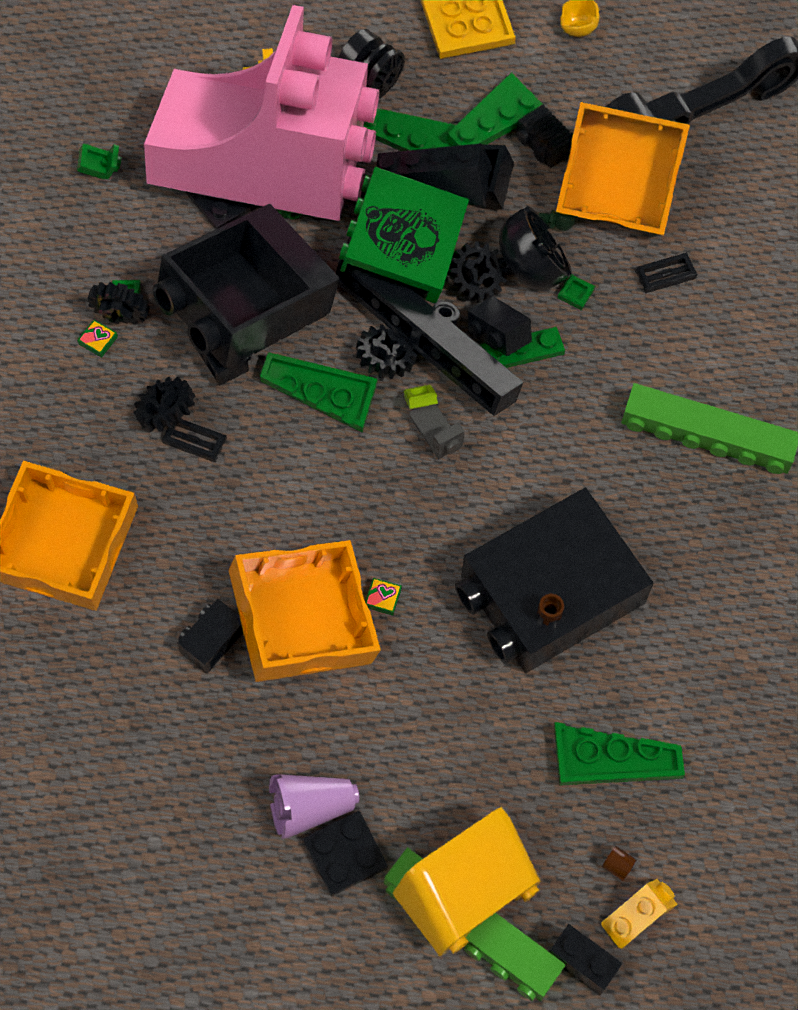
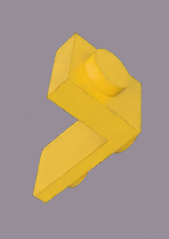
(639, 912)

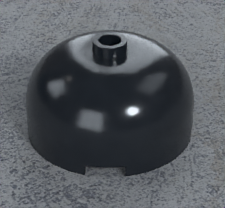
(531, 251)

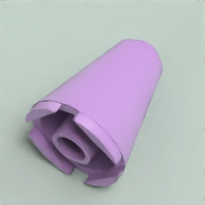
(309, 801)

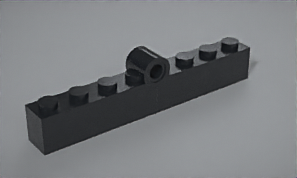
(434, 336)

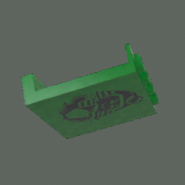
(405, 231)

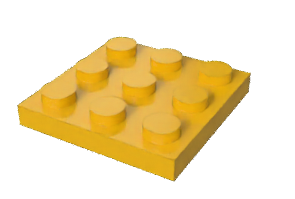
(468, 25)

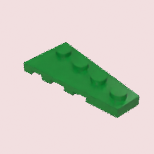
(495, 114)
(409, 131)
(327, 389)
(608, 758)

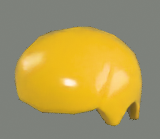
(581, 14)

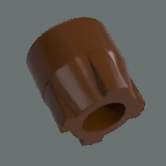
(554, 602)
(619, 863)

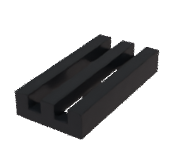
(670, 281)
(211, 456)

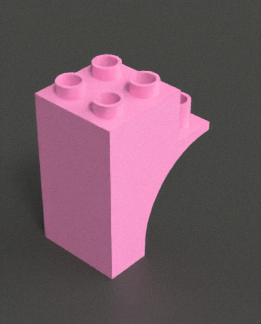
(271, 131)

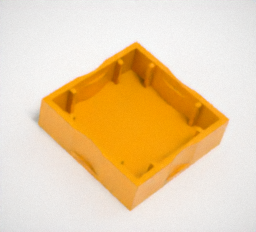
(622, 168)
(62, 534)
(303, 610)

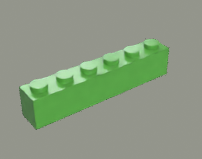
(710, 429)
(499, 943)

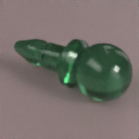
(559, 220)

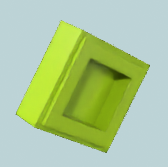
(420, 396)

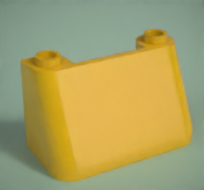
(467, 882)

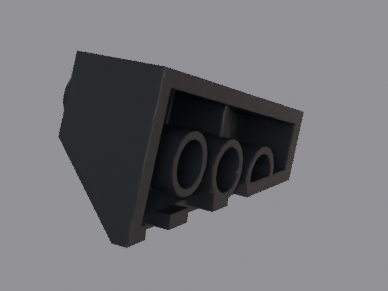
(454, 169)

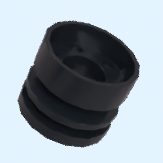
(383, 61)

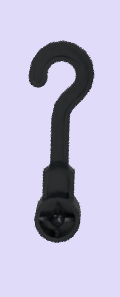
(766, 71)

